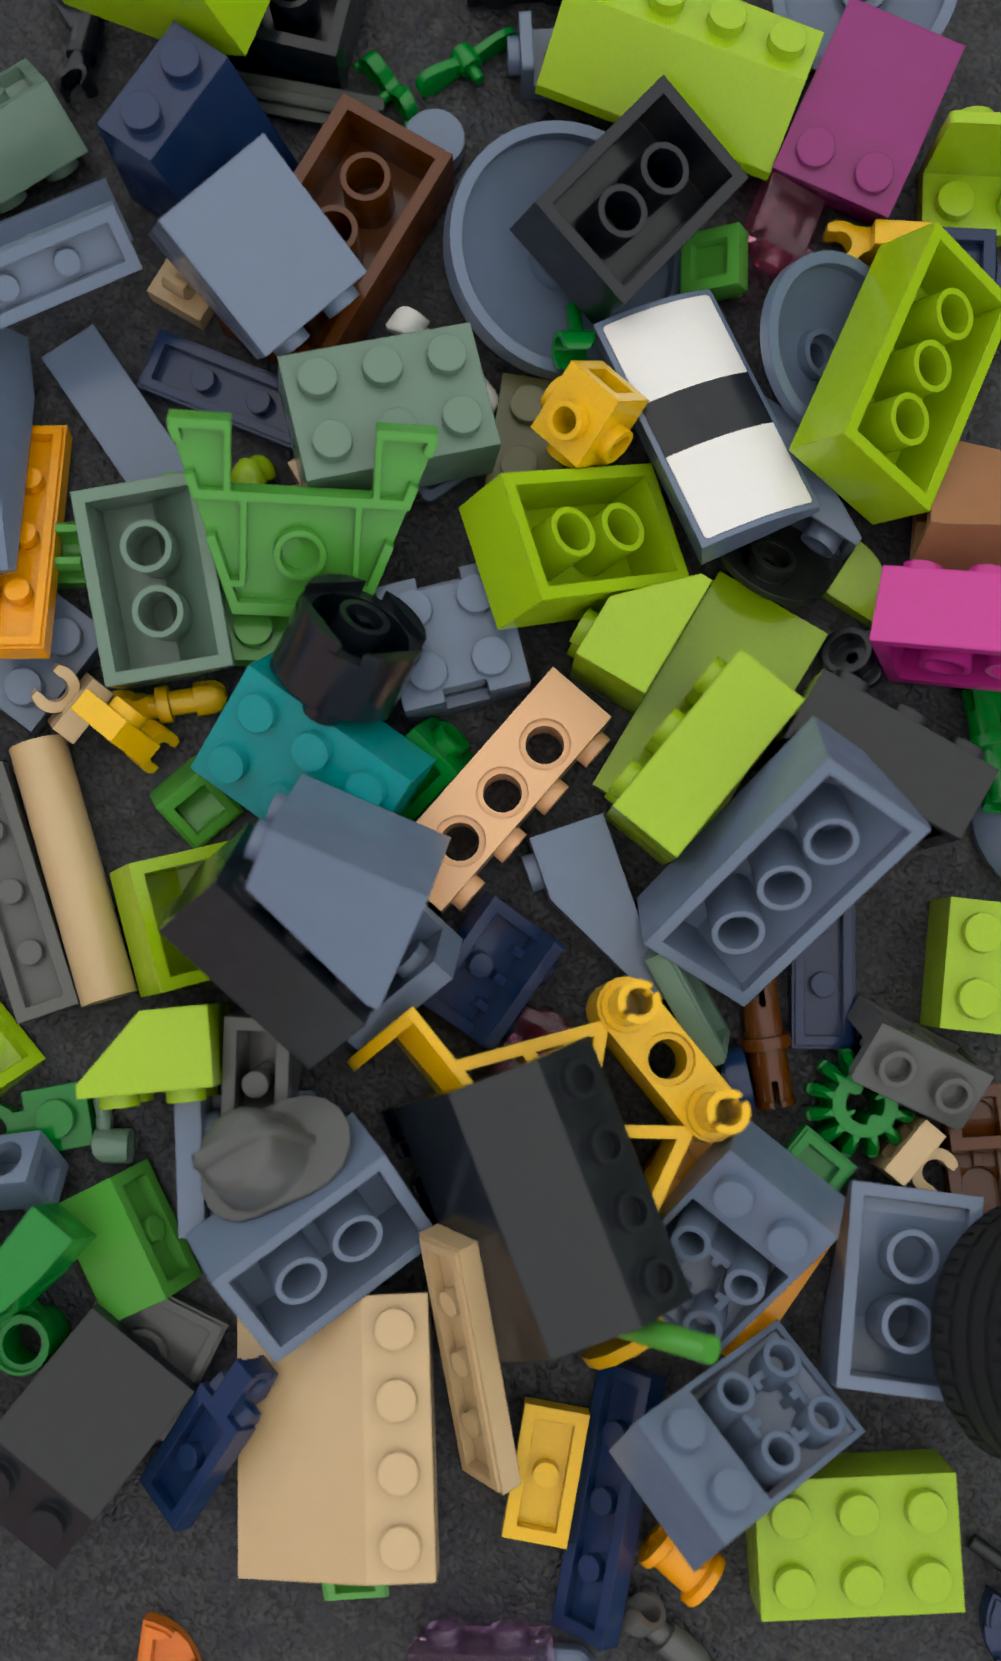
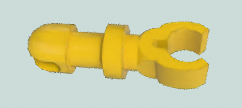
(203, 697)

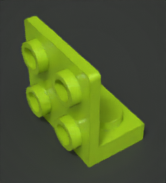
(963, 172)

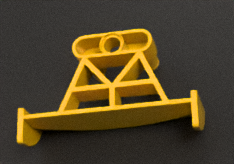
(629, 1022)

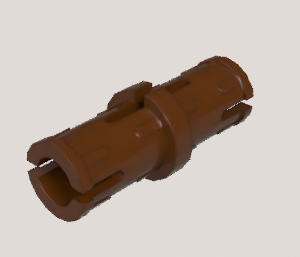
(767, 1049)

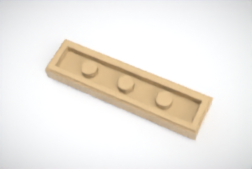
(470, 1357)

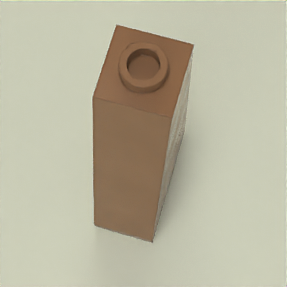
(966, 513)

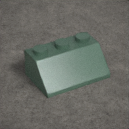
(34, 134)
(151, 582)

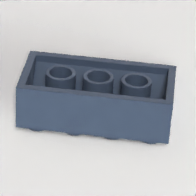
(779, 864)

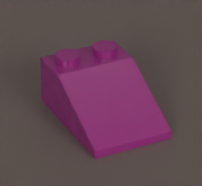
(867, 111)

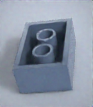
(315, 1255)

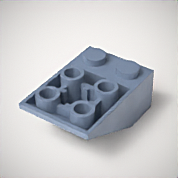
(746, 1230)
(734, 1443)

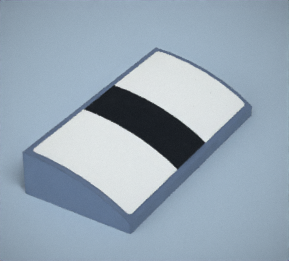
(706, 423)

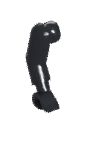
(82, 50)

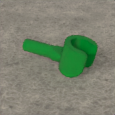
(573, 342)

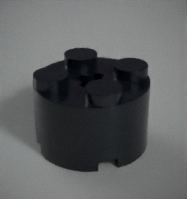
(347, 651)

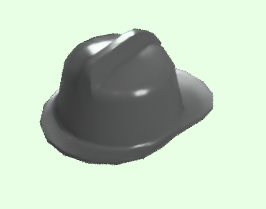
(271, 1155)

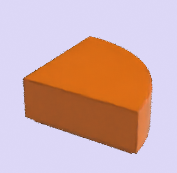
(165, 1640)

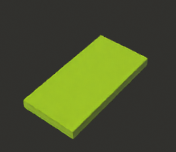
(722, 625)

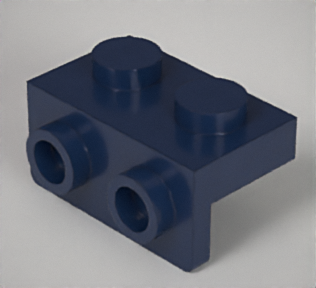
(495, 972)

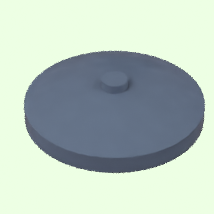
(490, 272)

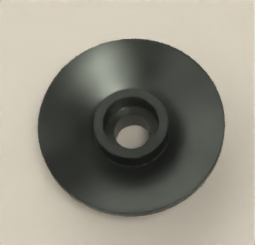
(780, 568)

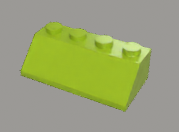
(722, 56)

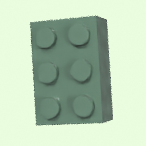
(407, 378)

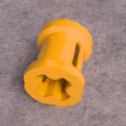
(663, 1555)

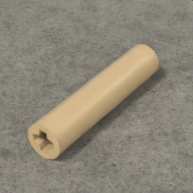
(73, 870)

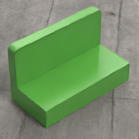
(137, 1244)

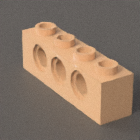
(550, 708)

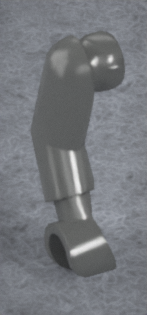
(649, 1621)

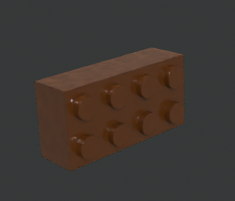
(381, 196)

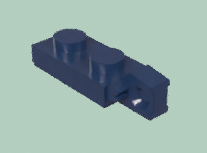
(207, 1440)

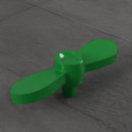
(463, 61)

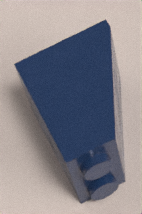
(182, 121)

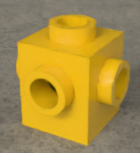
(588, 415)

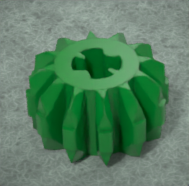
(865, 1125)

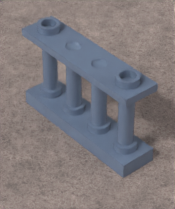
(62, 251)

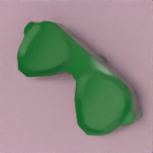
(381, 75)

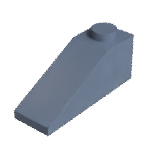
(589, 889)

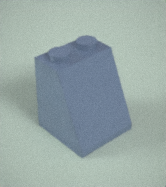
(260, 251)
(344, 880)

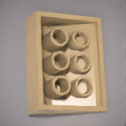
(345, 1453)

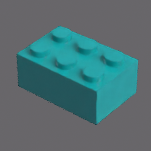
(268, 742)

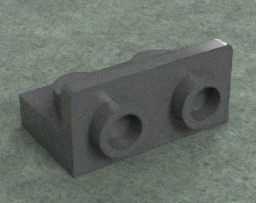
(916, 1065)

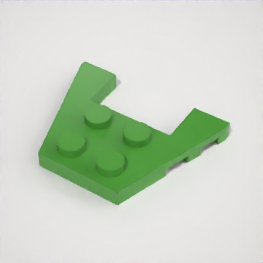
(282, 536)

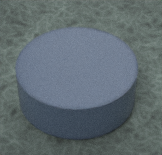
(442, 130)

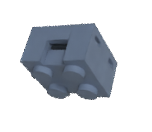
(464, 653)

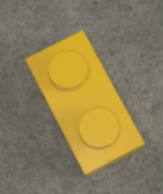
(549, 1468)

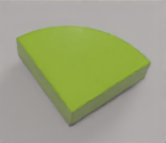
(857, 585)

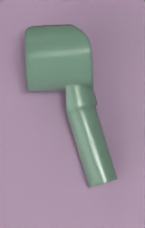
(109, 1143)

